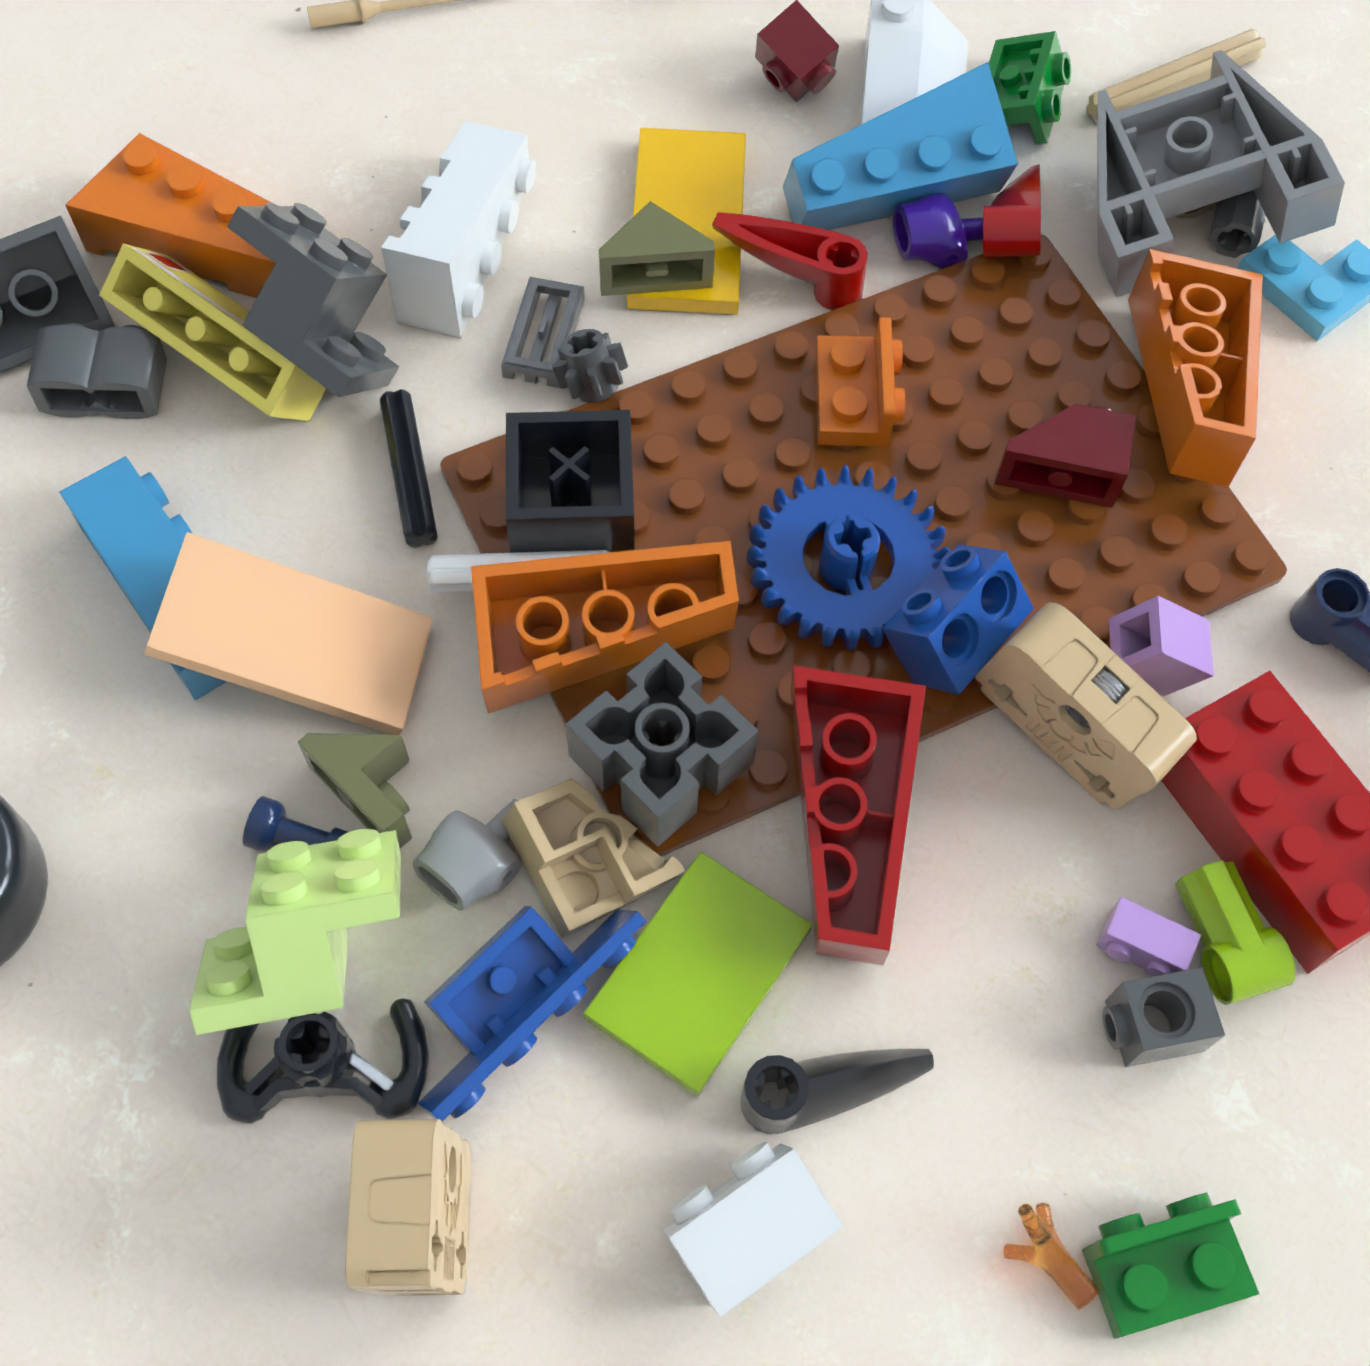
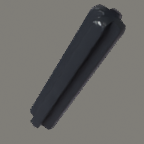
(408, 468)

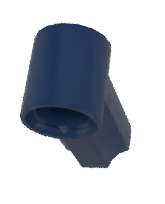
(1336, 613)

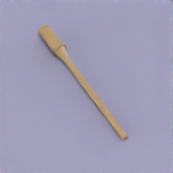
(359, 10)

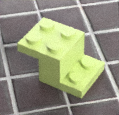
(296, 933)

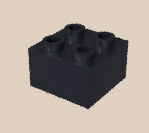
(569, 481)

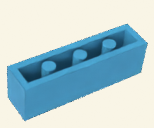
(135, 542)

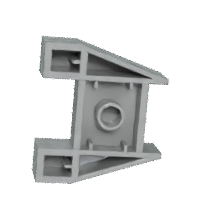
(1199, 151)

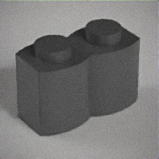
(97, 371)

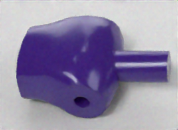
(934, 231)

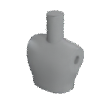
(467, 859)

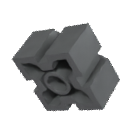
(661, 706)

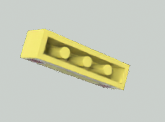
(208, 331)

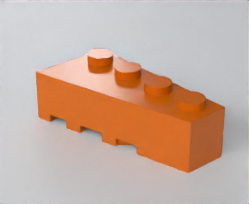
(172, 208)

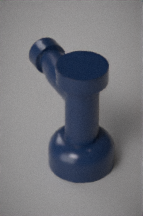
(269, 826)

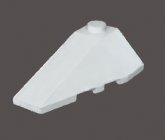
(907, 54)

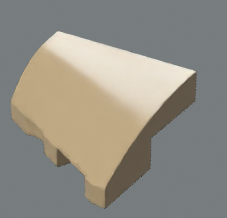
(583, 856)

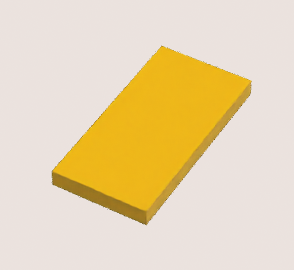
(694, 179)

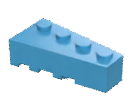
(933, 144)

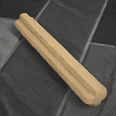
(1179, 73)

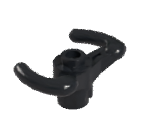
(319, 1063)

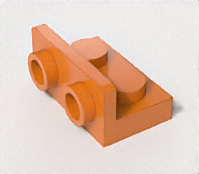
(858, 388)

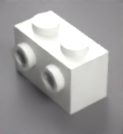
(750, 1225)

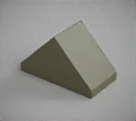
(655, 256)

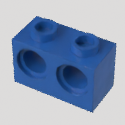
(958, 618)

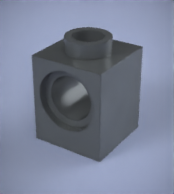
(1184, 1001)

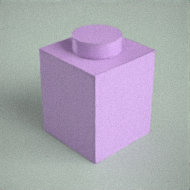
(1163, 644)

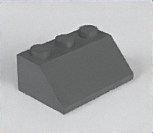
(43, 287)

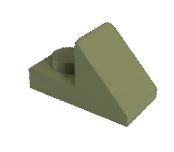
(358, 773)

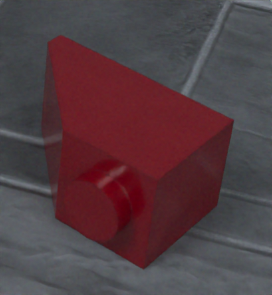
(1072, 455)

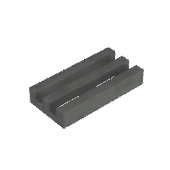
(534, 366)

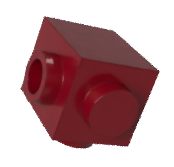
(796, 53)

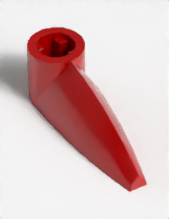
(1014, 219)
(812, 254)

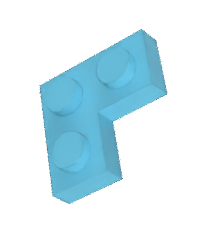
(1312, 293)

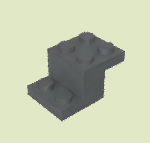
(315, 297)

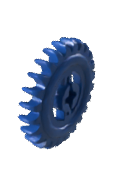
(858, 520)

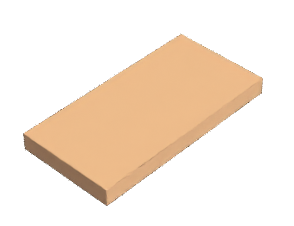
(290, 635)

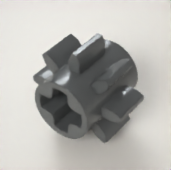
(590, 365)

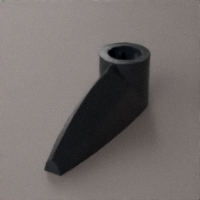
(827, 1085)

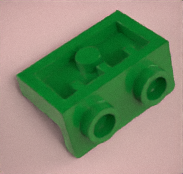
(1030, 80)
(1169, 1266)

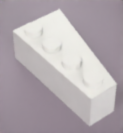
(458, 230)

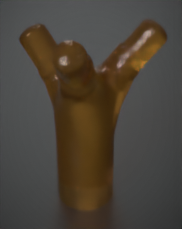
(1051, 1255)

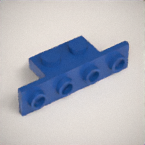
(510, 992)

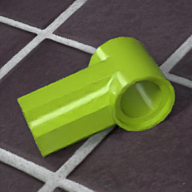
(1237, 951)

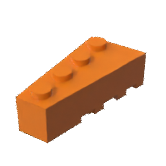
(1200, 360)
(594, 613)

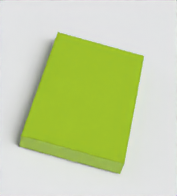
(698, 973)

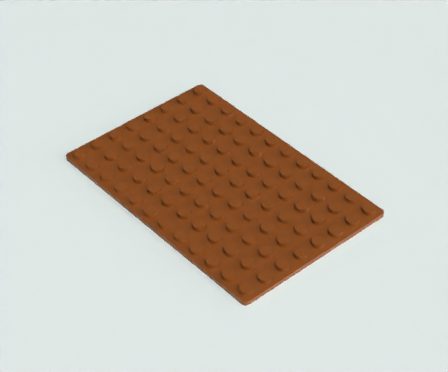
(982, 361)

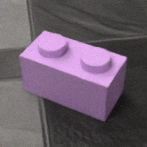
(1147, 939)

